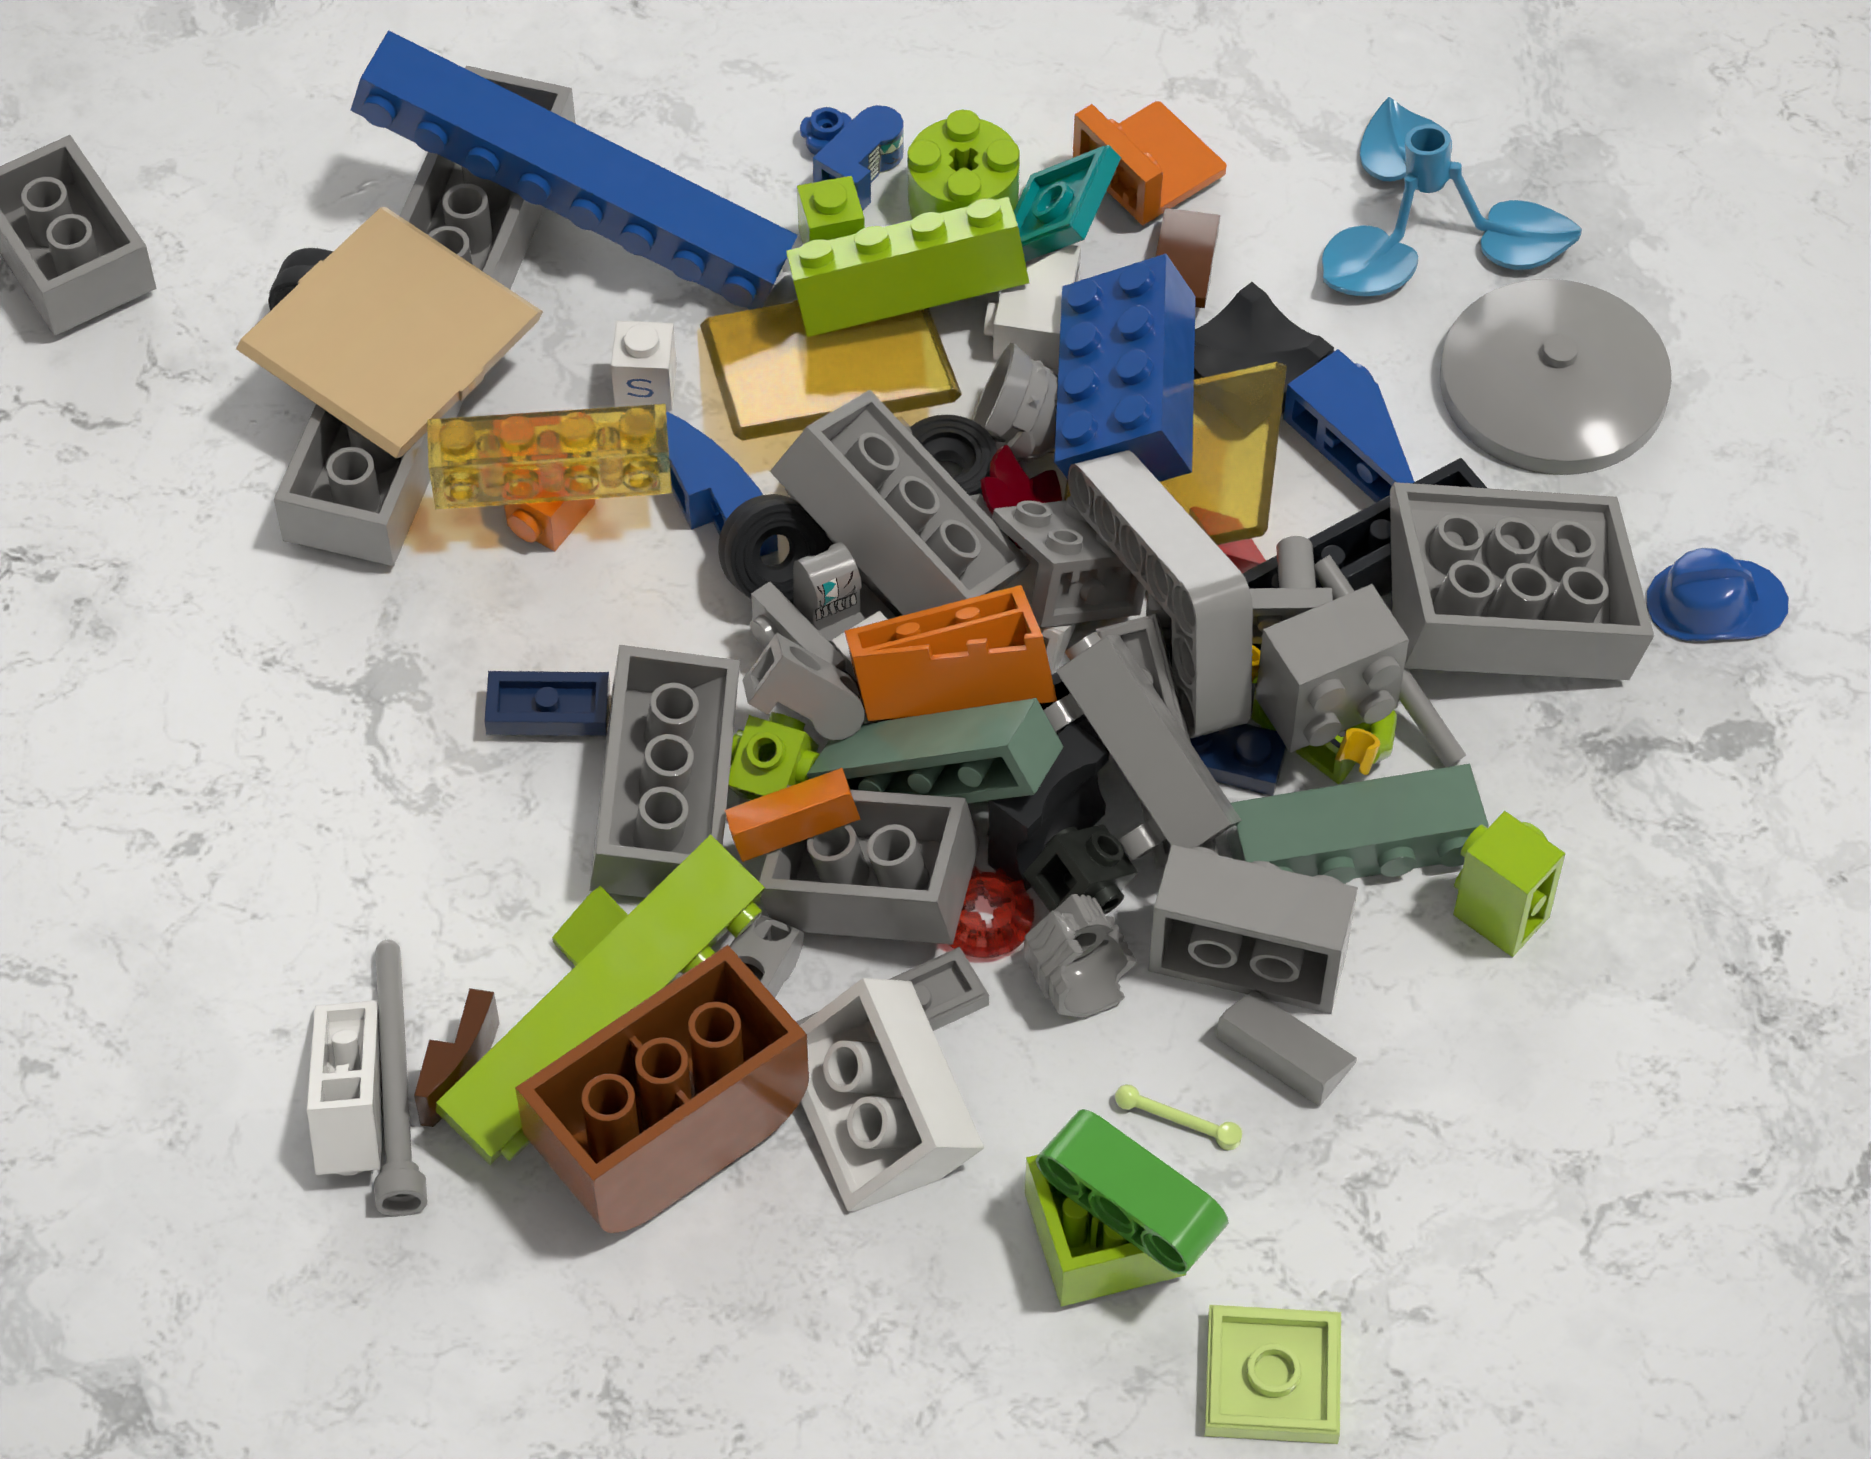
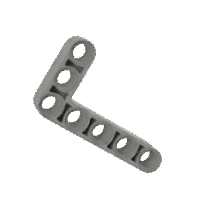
(1186, 578)

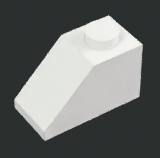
(1032, 311)

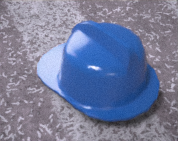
(1716, 598)

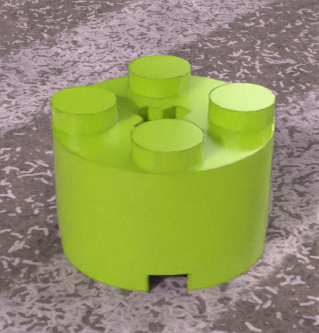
(961, 163)

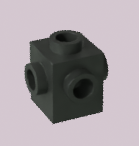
(1081, 863)

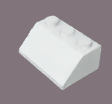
(883, 1094)

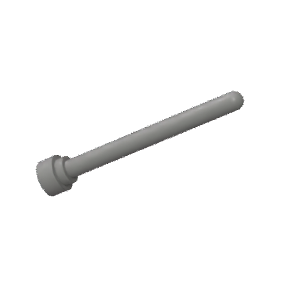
(400, 1185)

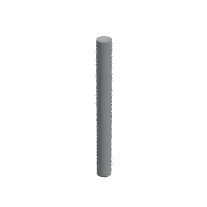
(1410, 694)

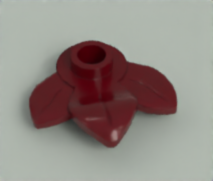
(1011, 484)

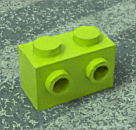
(1507, 882)

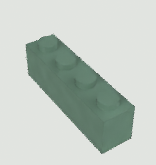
(954, 753)
(1363, 825)

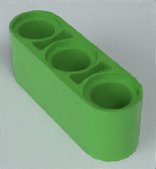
(1132, 1191)

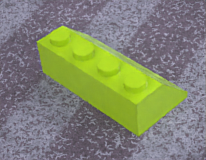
(908, 266)

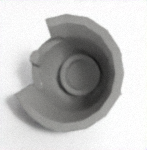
(1020, 405)

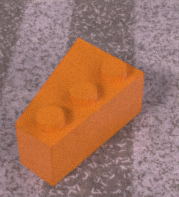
(952, 658)

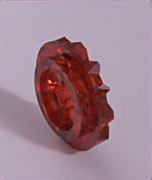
(1009, 921)

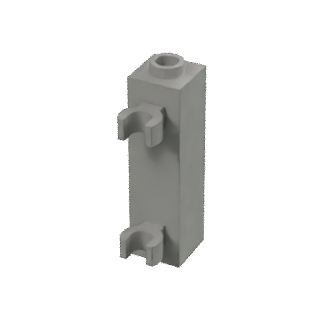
(1145, 744)

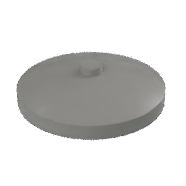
(1555, 376)

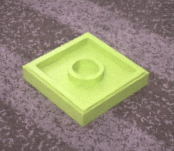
(1273, 1374)

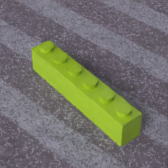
(638, 958)

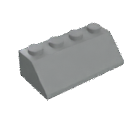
(896, 509)
(662, 765)

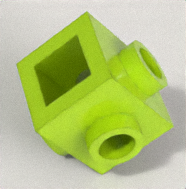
(770, 756)

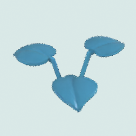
(1419, 150)

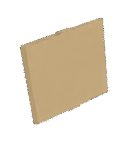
(389, 331)

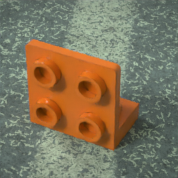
(1158, 161)

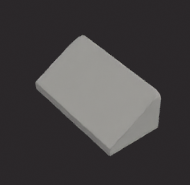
(1284, 1047)

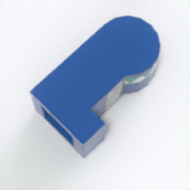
(863, 150)

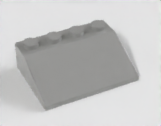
(1515, 582)

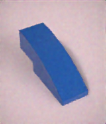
(707, 479)

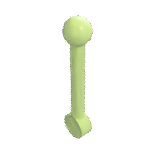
(1227, 1134)

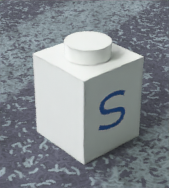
(643, 363)

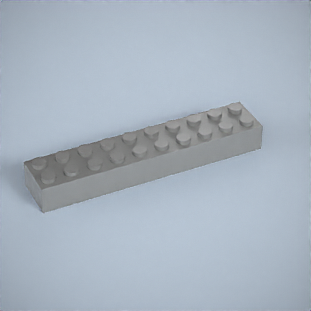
(341, 486)

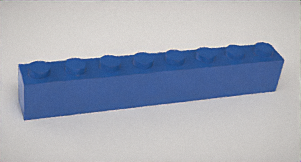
(572, 172)

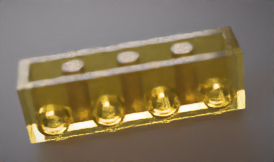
(549, 456)

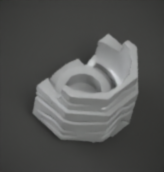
(1078, 957)

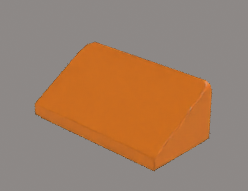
(792, 814)

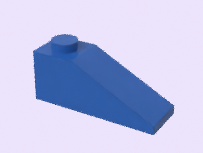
(1348, 422)

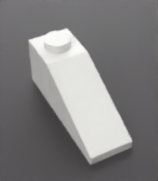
(345, 1089)

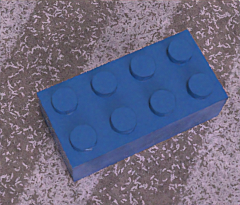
(1127, 368)

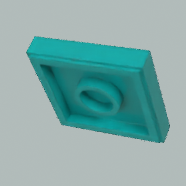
(1063, 201)

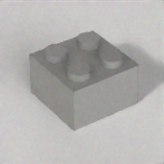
(1331, 668)

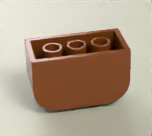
(667, 1092)

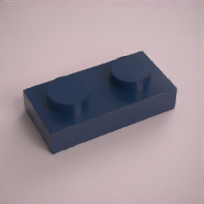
(547, 703)
(1243, 757)

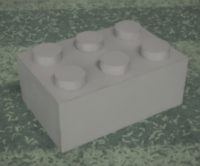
(68, 237)
(879, 877)
(1251, 927)

